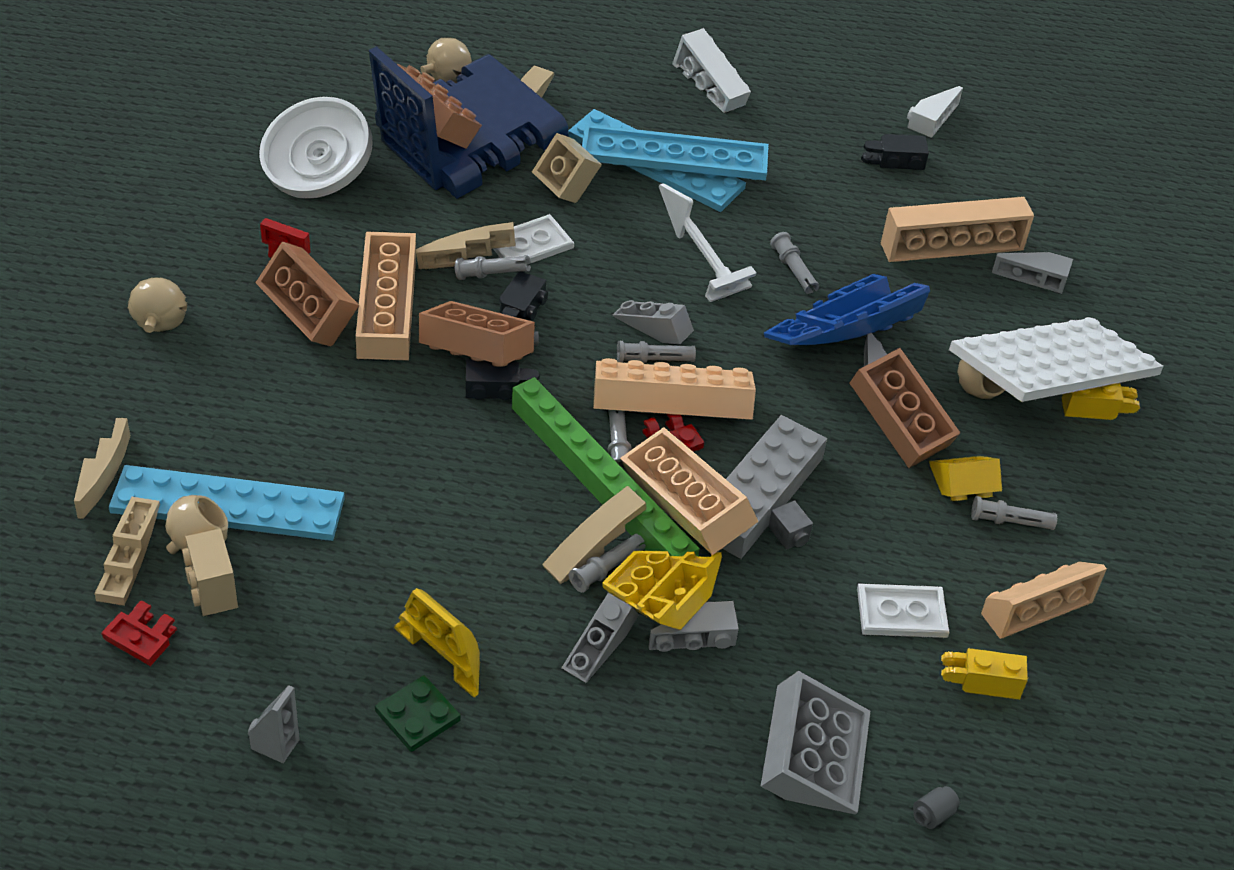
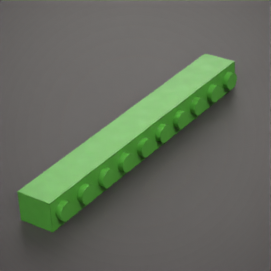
(595, 466)

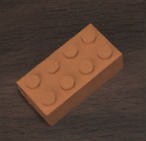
(452, 121)
(307, 294)
(476, 333)
(904, 407)

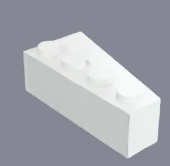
(711, 70)

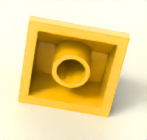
(967, 476)

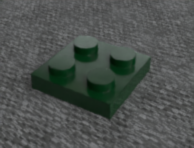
(417, 713)

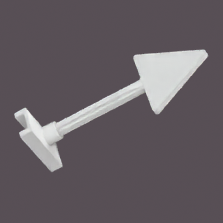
(727, 283)

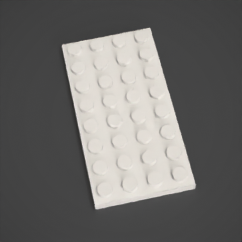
(1055, 358)

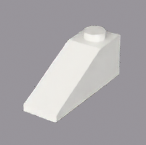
(933, 111)

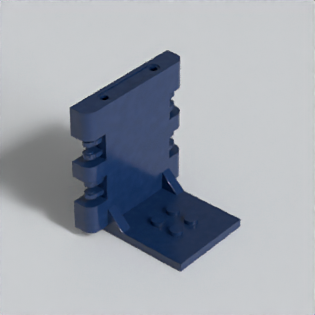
(499, 99)

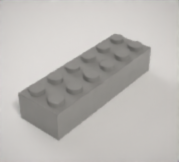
(774, 473)

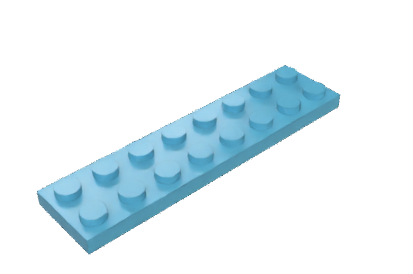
(676, 152)
(710, 190)
(245, 502)

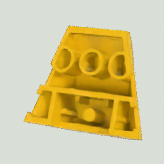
(664, 585)
(445, 633)

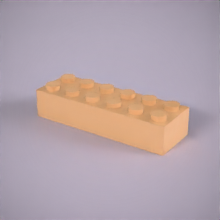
(956, 229)
(386, 296)
(674, 389)
(689, 490)

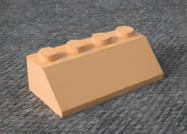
(1043, 598)

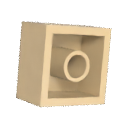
(566, 168)
(210, 572)

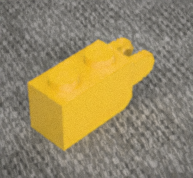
(1101, 402)
(986, 672)

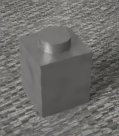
(790, 525)

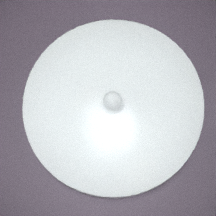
(316, 147)

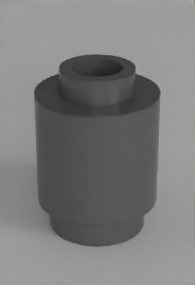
(936, 807)

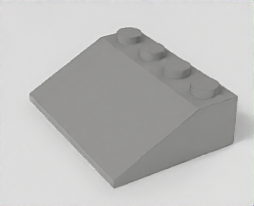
(816, 746)

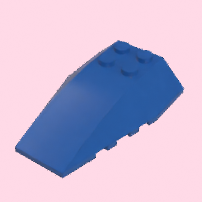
(852, 313)

